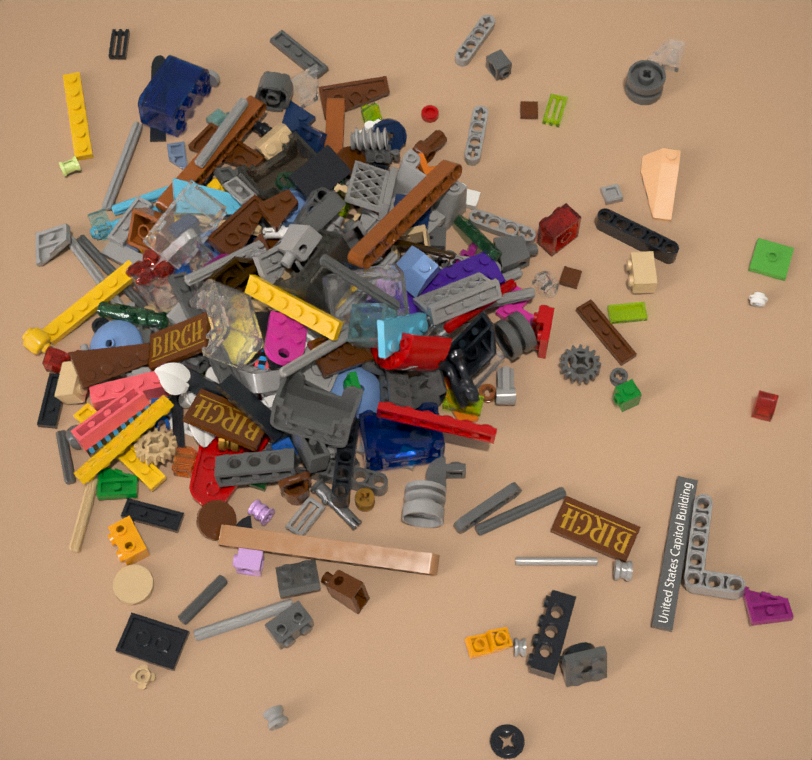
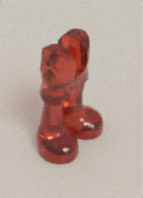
(143, 268)

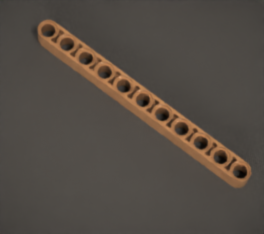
(329, 550)

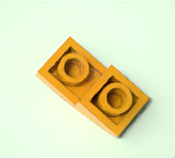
(488, 643)

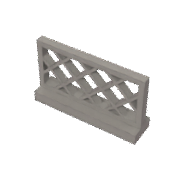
(384, 190)
(453, 301)

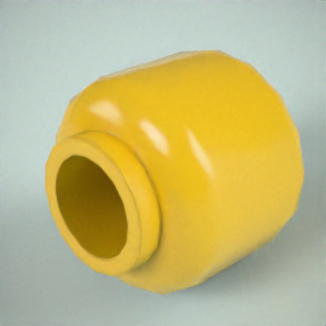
(36, 340)

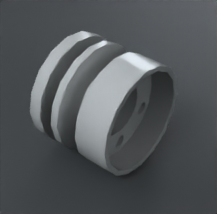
(424, 504)

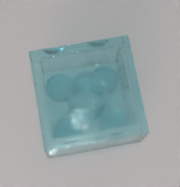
(363, 323)

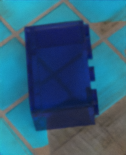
(172, 93)
(397, 444)

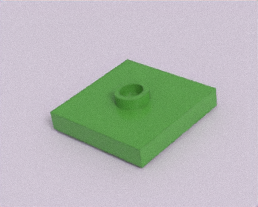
(771, 259)

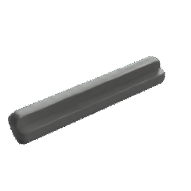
(65, 457)
(202, 599)

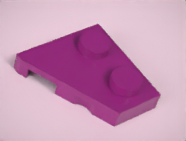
(766, 608)

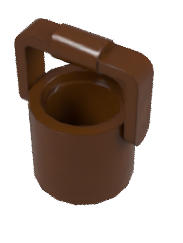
(296, 488)

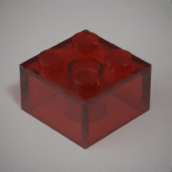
(558, 229)

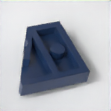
(294, 115)
(312, 136)

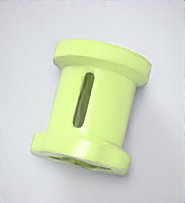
(69, 166)

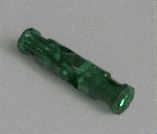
(133, 314)

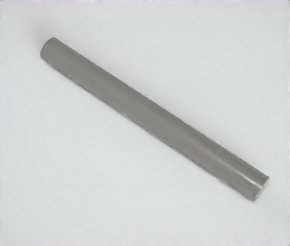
(556, 561)

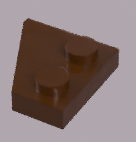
(278, 208)

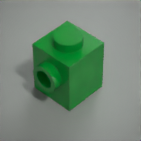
(627, 395)

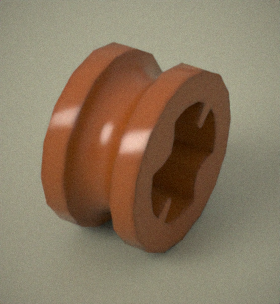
(488, 399)

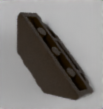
(235, 273)

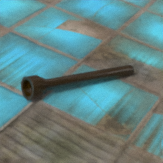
(426, 249)

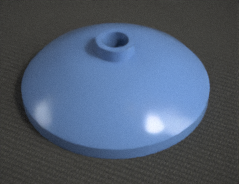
(118, 332)
(368, 383)

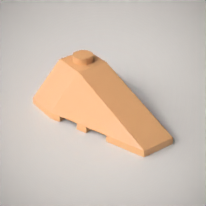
(660, 179)

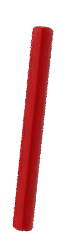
(459, 320)

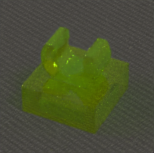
(371, 112)

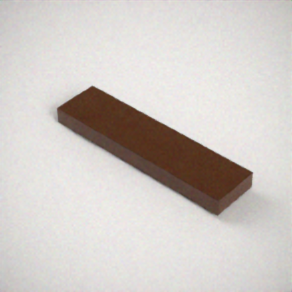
(606, 332)

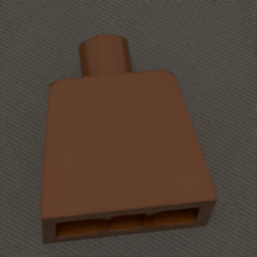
(346, 590)

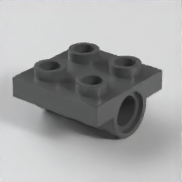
(297, 578)

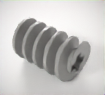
(369, 139)

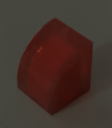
(53, 360)
(764, 406)

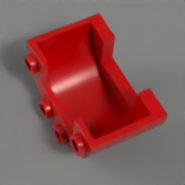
(416, 353)

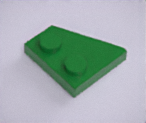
(116, 484)

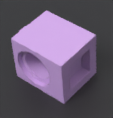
(249, 562)

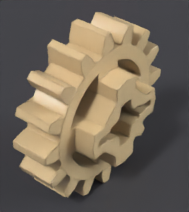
(155, 446)

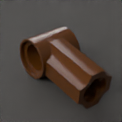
(430, 145)

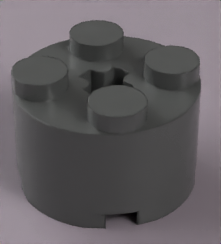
(275, 90)

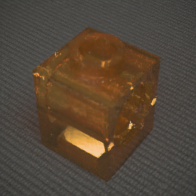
(184, 462)

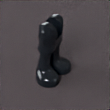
(465, 389)

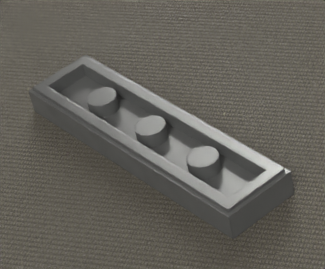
(297, 52)

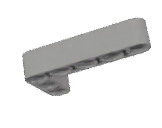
(260, 380)
(700, 553)

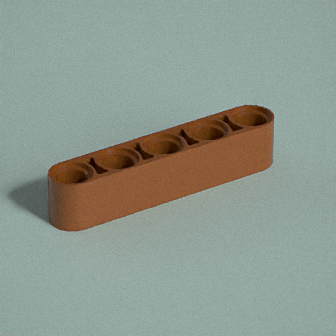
(335, 123)

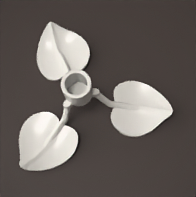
(173, 380)

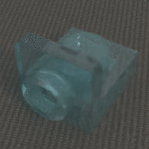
(217, 117)
(100, 224)

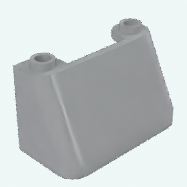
(449, 204)

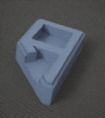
(177, 154)

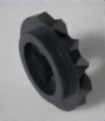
(505, 731)

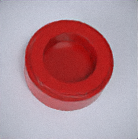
(429, 114)

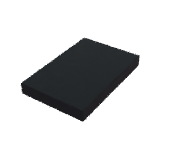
(322, 170)
(152, 641)

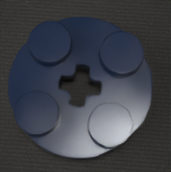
(393, 127)

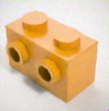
(128, 541)

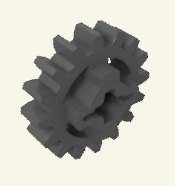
(580, 367)

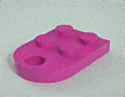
(285, 337)

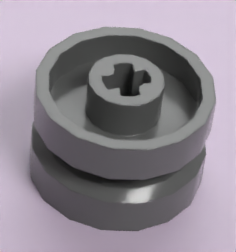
(645, 82)
(515, 335)

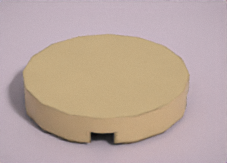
(133, 584)

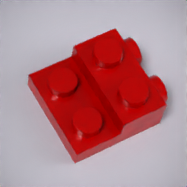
(542, 327)

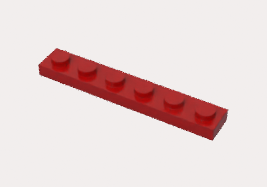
(436, 422)

